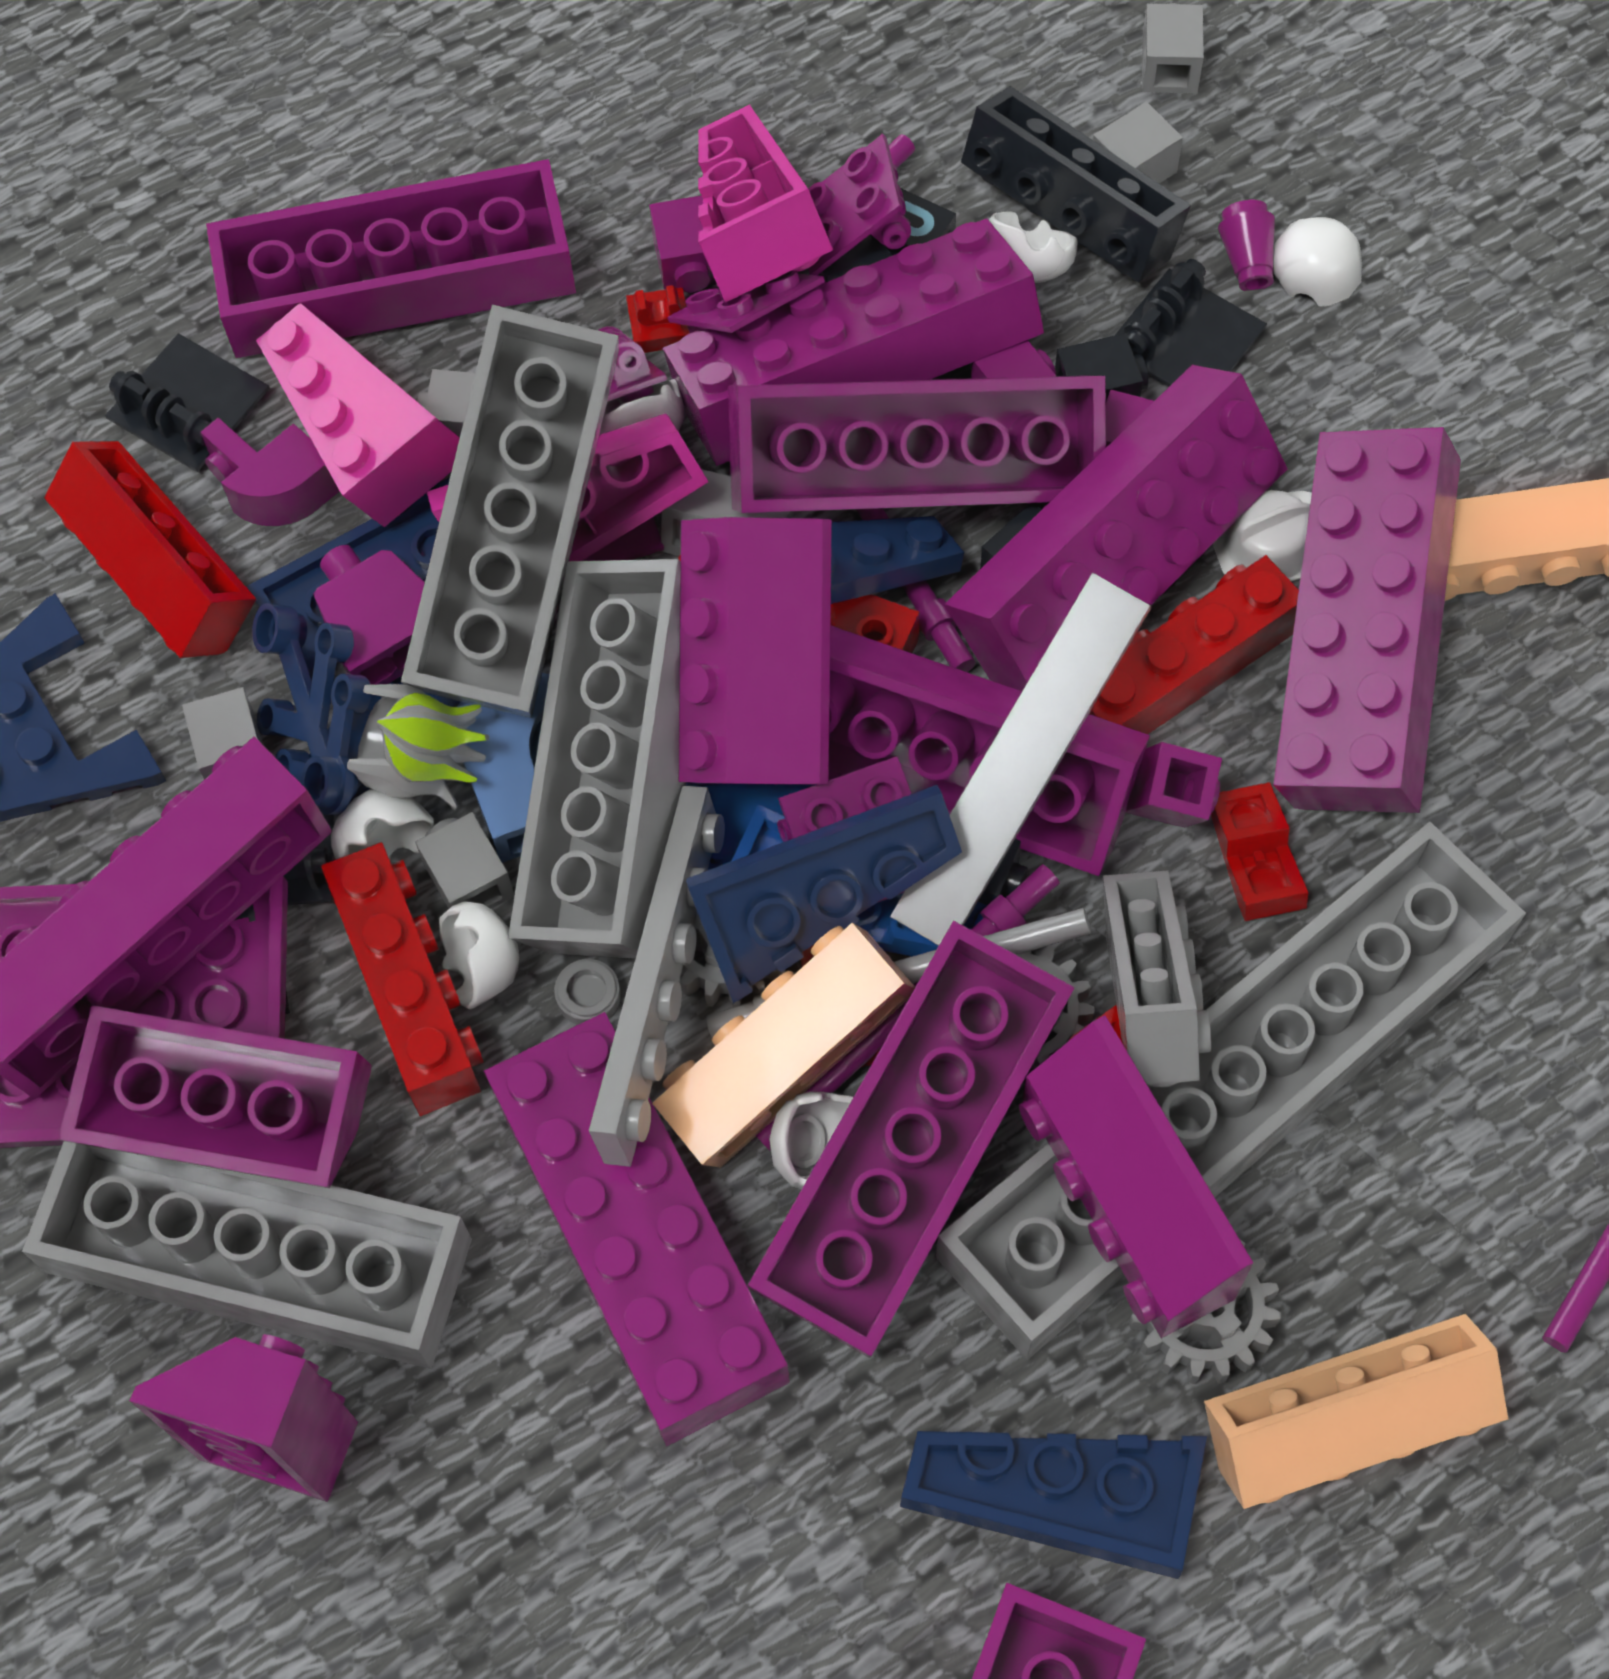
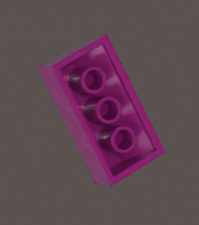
(755, 650)
(215, 1097)
(1134, 1181)
(255, 1413)

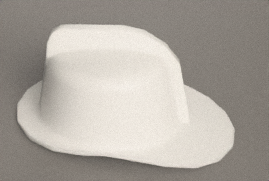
(1269, 527)

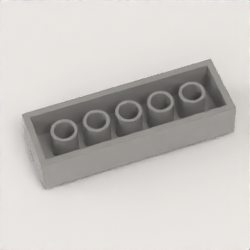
(511, 511)
(603, 762)
(254, 1249)

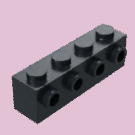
(1074, 183)

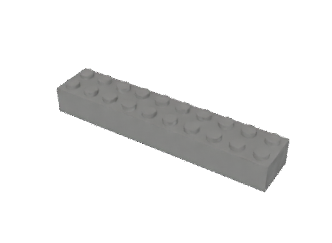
(1275, 1057)

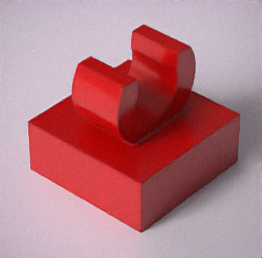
(650, 320)

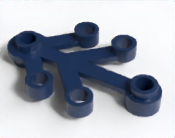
(325, 774)

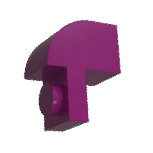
(270, 485)

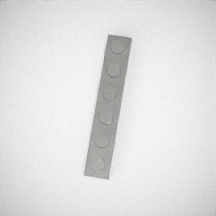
(654, 988)

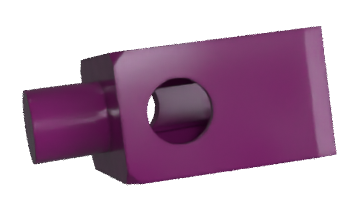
(379, 605)

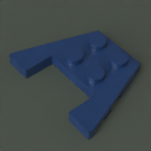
(34, 755)

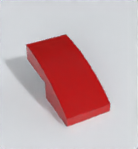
(1257, 852)

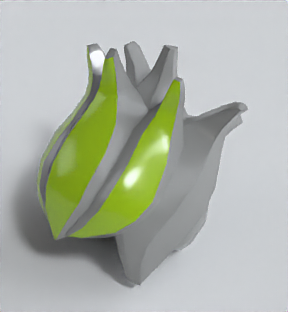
(415, 744)

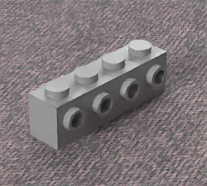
(1155, 978)

